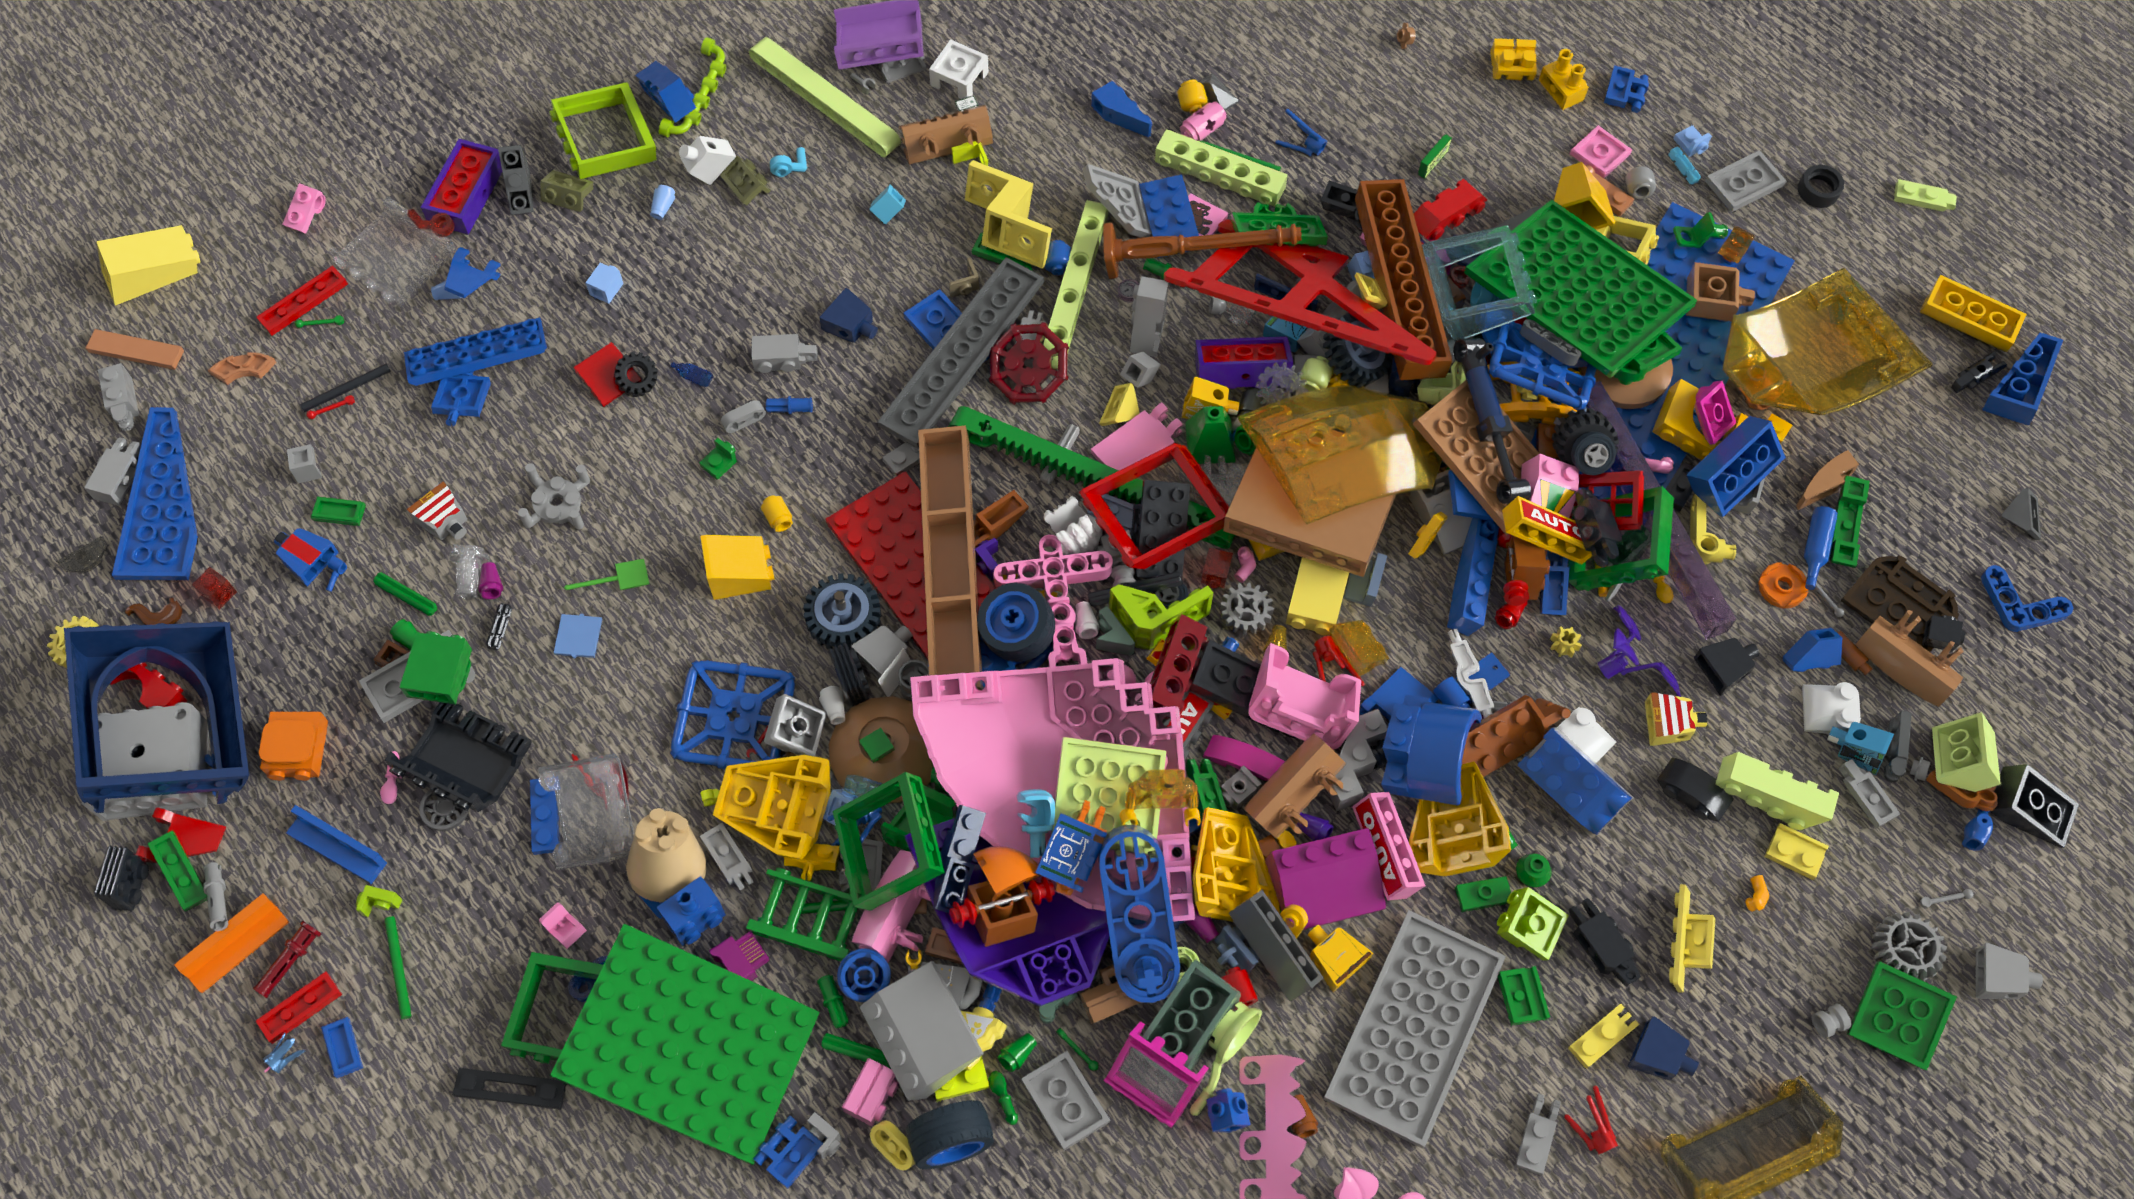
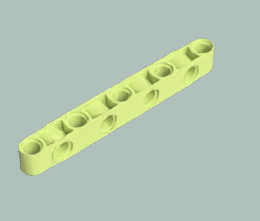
(1077, 277)

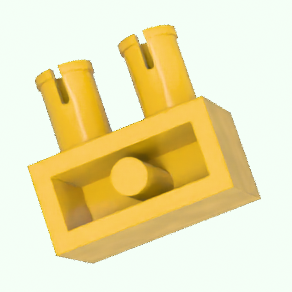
(1564, 80)

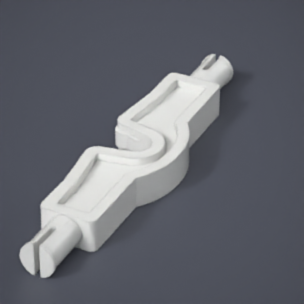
(1467, 666)

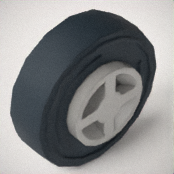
(1596, 461)

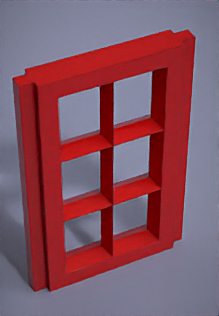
(1614, 479)

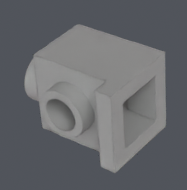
(1249, 786)

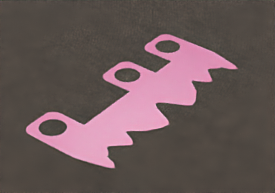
(1281, 1111)

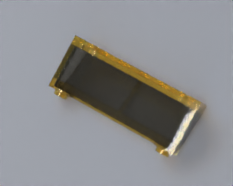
(1756, 1147)

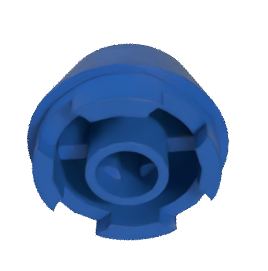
(863, 974)

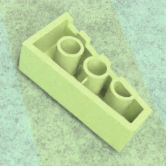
(1776, 792)

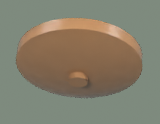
(1638, 393)

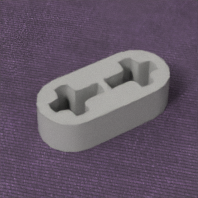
(743, 416)

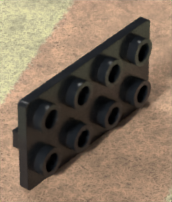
(1159, 520)

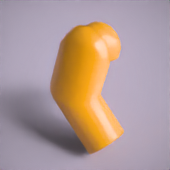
(1760, 896)

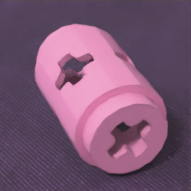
(1199, 124)

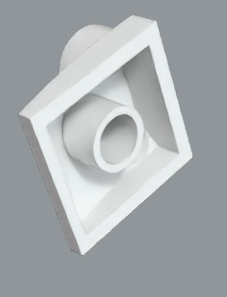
(1829, 707)
(1587, 733)

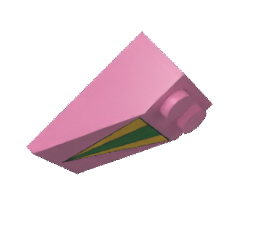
(1551, 483)

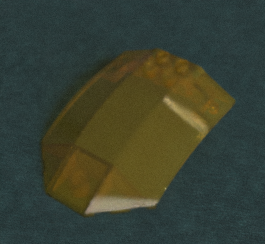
(1820, 349)

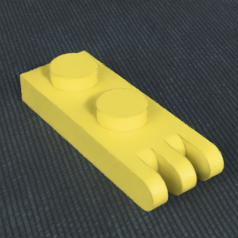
(1602, 1037)

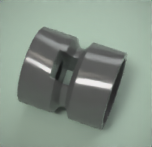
(909, 669)

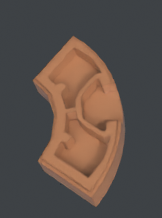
(244, 365)

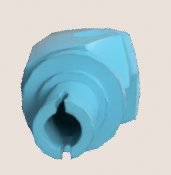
(1040, 820)

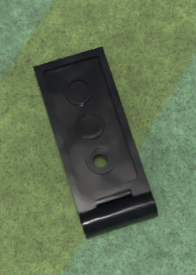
(1226, 679)

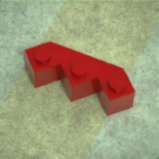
(1448, 210)

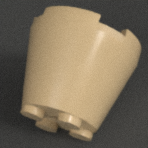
(664, 856)

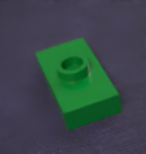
(1483, 894)

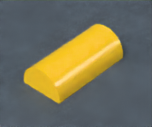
(1973, 313)

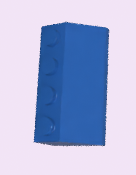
(1736, 465)

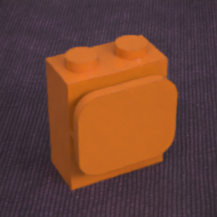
(293, 745)

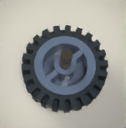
(1355, 361)
(841, 611)

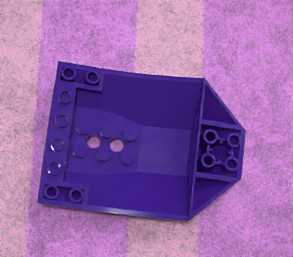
(1036, 966)

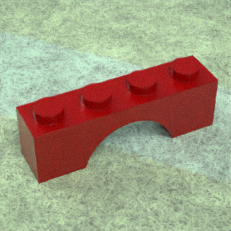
(154, 690)

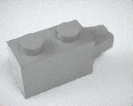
(780, 353)

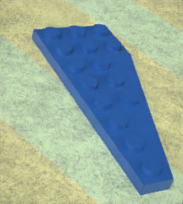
(159, 519)

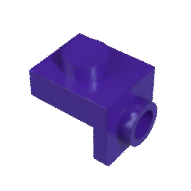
(984, 559)

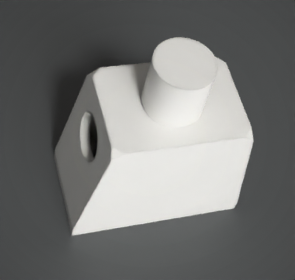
(707, 157)

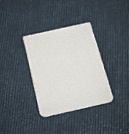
(889, 679)

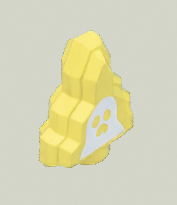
(984, 1028)

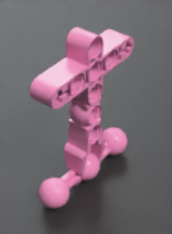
(1059, 583)

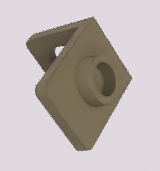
(965, 285)

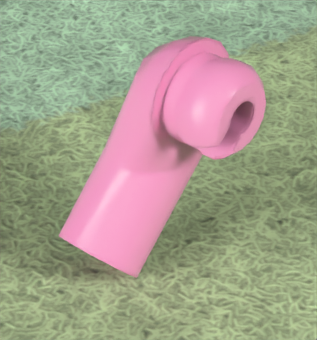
(1663, 466)
(1247, 564)

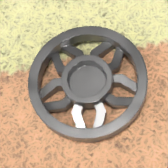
(441, 809)

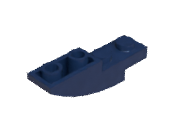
(957, 858)

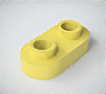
(892, 1144)

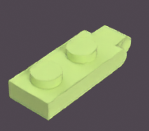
(1924, 196)

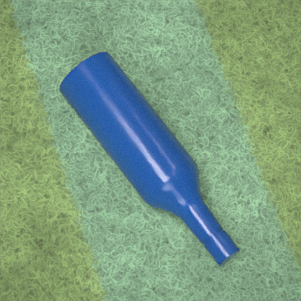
(1819, 542)

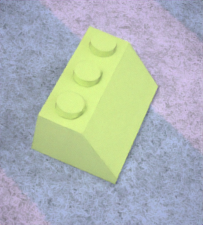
(1966, 753)

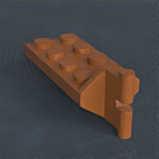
(1510, 732)

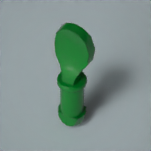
(998, 1086)

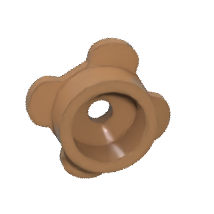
(1406, 35)

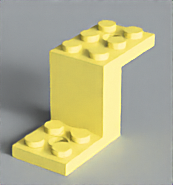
(1007, 214)

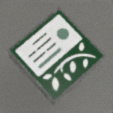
(965, 103)

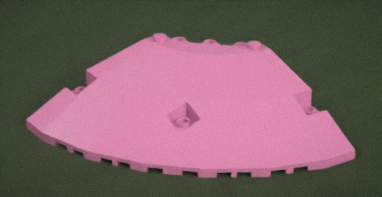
(1010, 741)

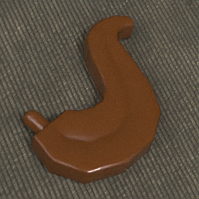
(168, 614)

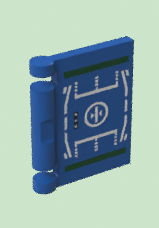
(1070, 852)

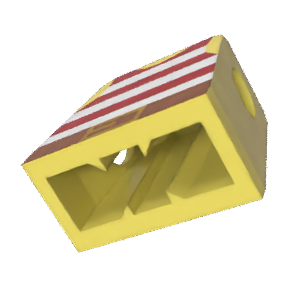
(1671, 719)

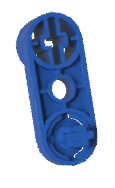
(1146, 949)

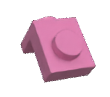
(562, 925)

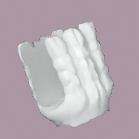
(1074, 528)

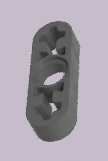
(1550, 343)

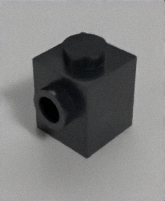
(1941, 631)

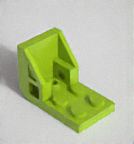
(1146, 628)

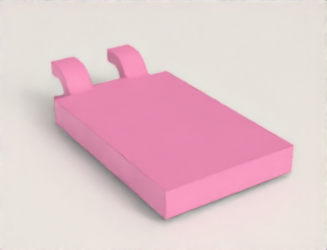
(1137, 439)

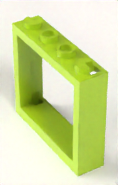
(595, 100)

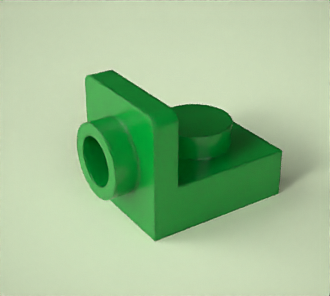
(719, 459)

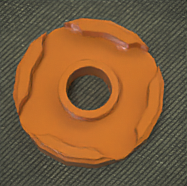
(1774, 593)

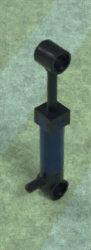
(1493, 424)

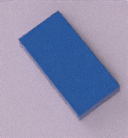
(342, 1047)

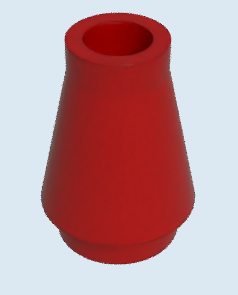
(1509, 615)

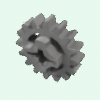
(1246, 611)

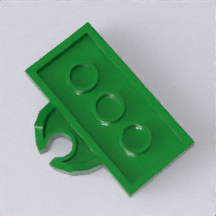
(1263, 219)

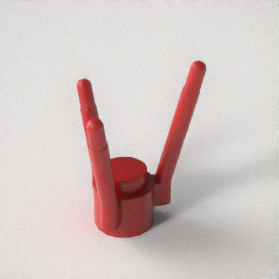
(1328, 650)
(1604, 1137)

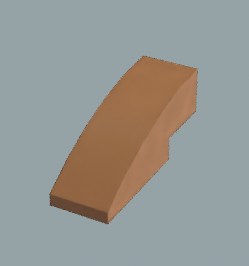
(1828, 479)

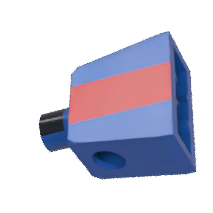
(304, 553)

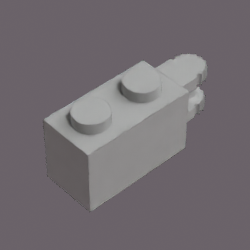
(119, 395)
(114, 472)

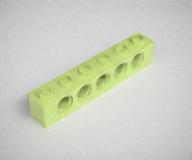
(1220, 168)

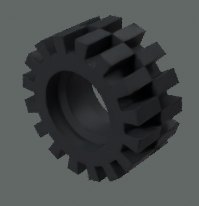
(640, 361)

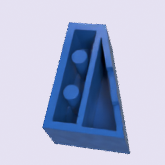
(666, 90)

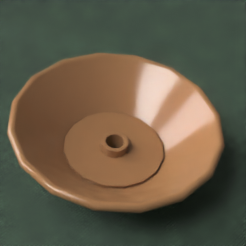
(898, 723)

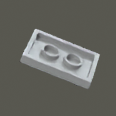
(1745, 181)
(1065, 1100)

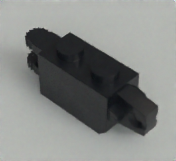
(1604, 943)

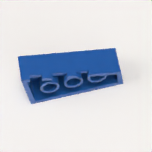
(2024, 385)

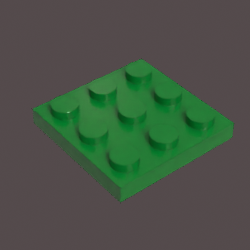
(1901, 1015)

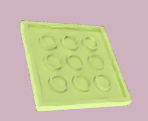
(1102, 776)

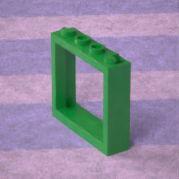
(1657, 565)
(922, 832)
(523, 1005)

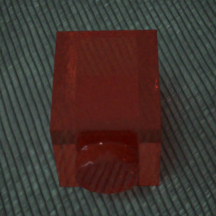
(1216, 568)

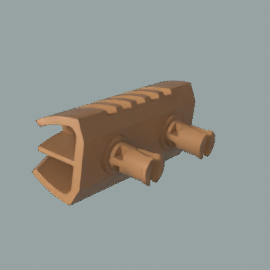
(937, 136)
(1910, 662)
(1295, 786)

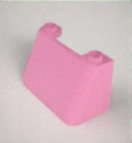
(1303, 703)

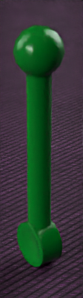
(339, 320)
(1092, 1065)

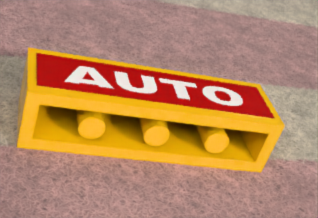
(1545, 529)

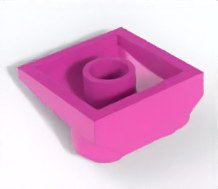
(1714, 411)

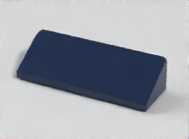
(1278, 291)

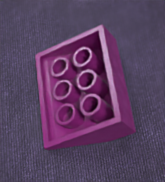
(1329, 877)

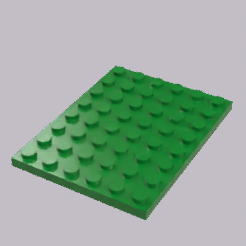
(1586, 288)
(686, 1044)

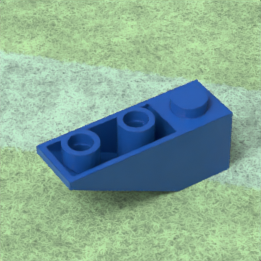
(1118, 109)

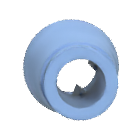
(662, 200)

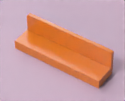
(232, 945)

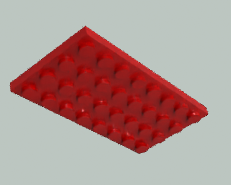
(887, 544)

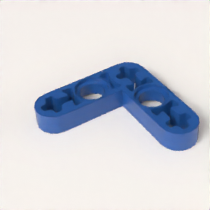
(2021, 611)

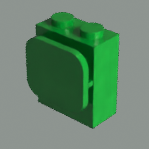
(436, 667)

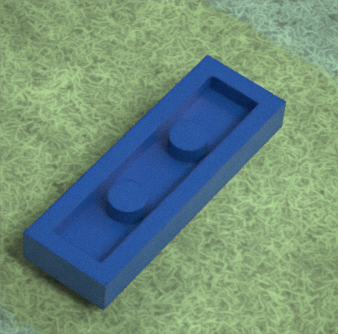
(543, 819)

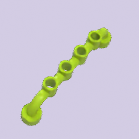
(700, 99)

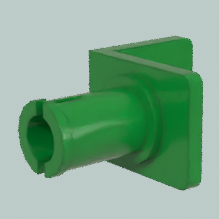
(1701, 232)

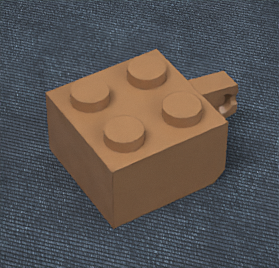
(1716, 291)

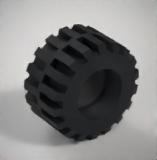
(1575, 426)

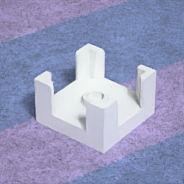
(958, 67)

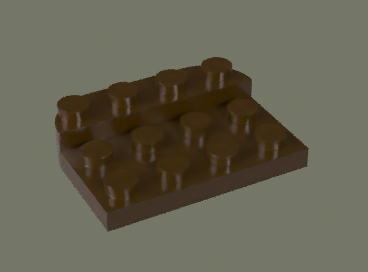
(1892, 588)

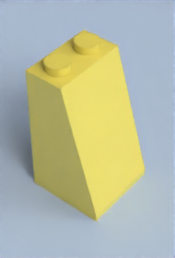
(146, 261)
(1316, 597)

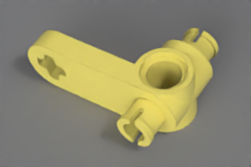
(1716, 547)

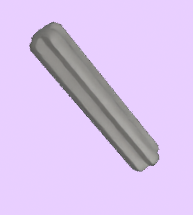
(1066, 441)

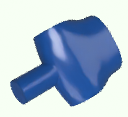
(1978, 831)

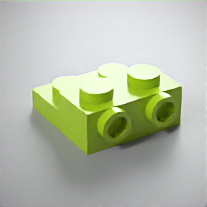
(1531, 922)

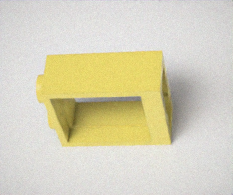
(1636, 230)

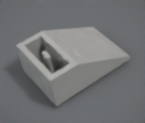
(1430, 502)

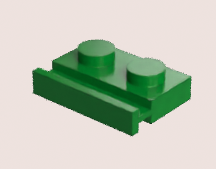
(1523, 996)

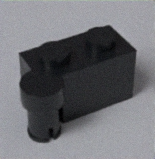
(1341, 201)

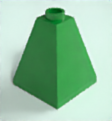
(1210, 434)

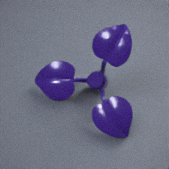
(1616, 661)

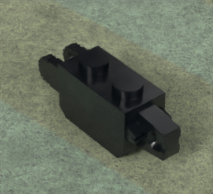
(1596, 527)

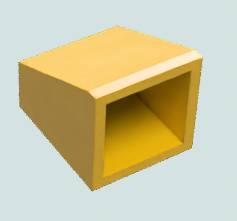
(1584, 196)
(736, 565)

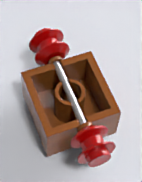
(1524, 569)
(1002, 916)

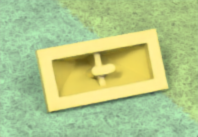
(1370, 291)
(1121, 405)

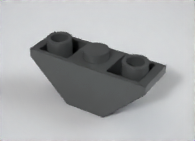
(516, 179)

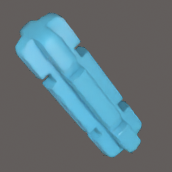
(1684, 165)

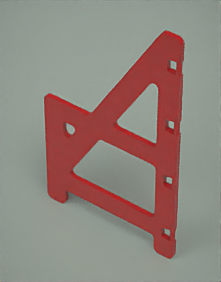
(1315, 280)

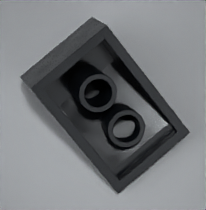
(2034, 804)

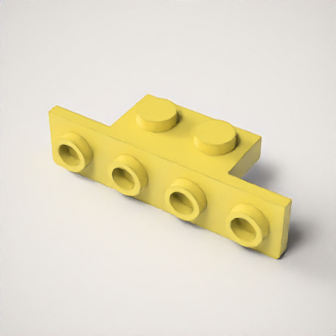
(1693, 940)

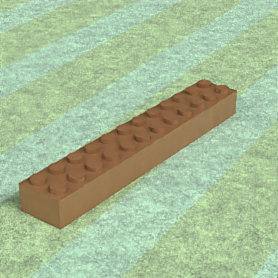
(949, 552)

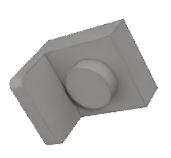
(823, 1130)

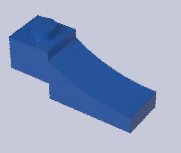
(1555, 592)

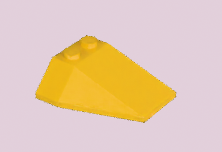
(777, 802)
(1462, 836)
(1228, 865)

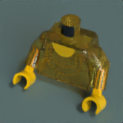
(1161, 790)

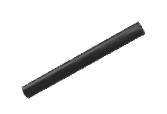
(344, 388)

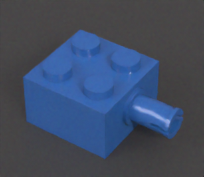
(692, 911)

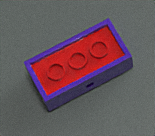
(464, 184)
(1240, 360)

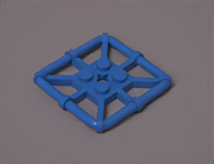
(1541, 367)
(722, 703)

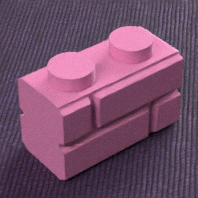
(871, 1092)

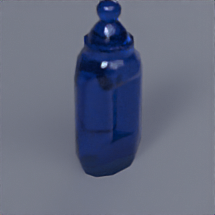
(693, 373)

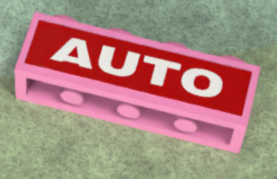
(1396, 860)

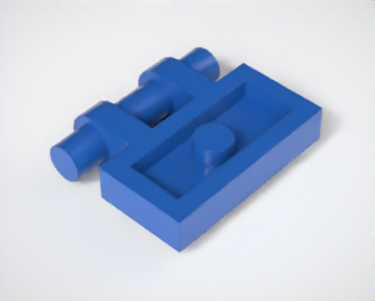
(1619, 89)
(794, 1157)

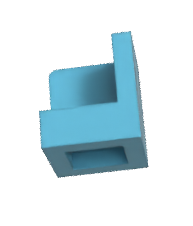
(887, 204)

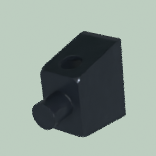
(1726, 663)

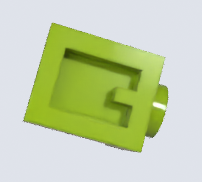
(378, 898)

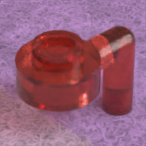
(435, 224)

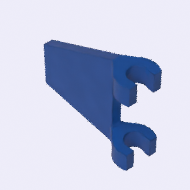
(465, 279)

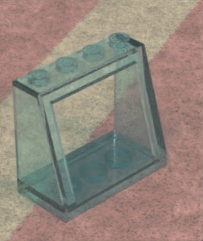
(1479, 318)

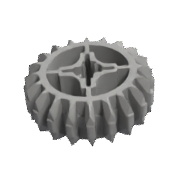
(1905, 929)

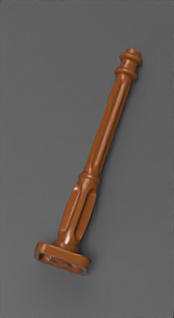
(1159, 246)

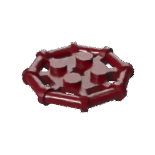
(1025, 350)

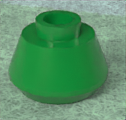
(1243, 441)
(1533, 870)

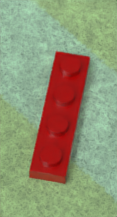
(302, 300)

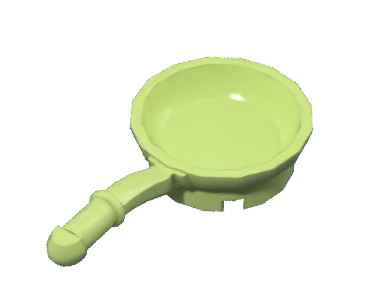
(1229, 1038)

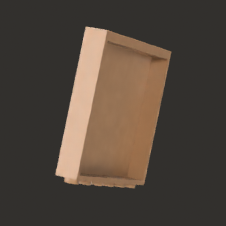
(1267, 516)

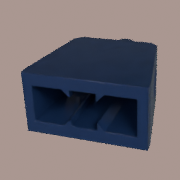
(848, 318)
(1661, 1051)

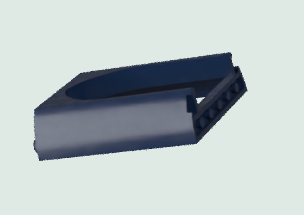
(194, 651)

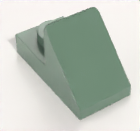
(1115, 636)

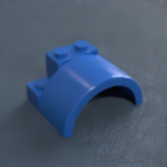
(1426, 749)

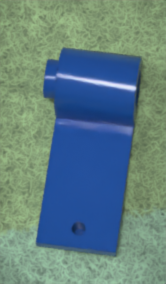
(1451, 693)

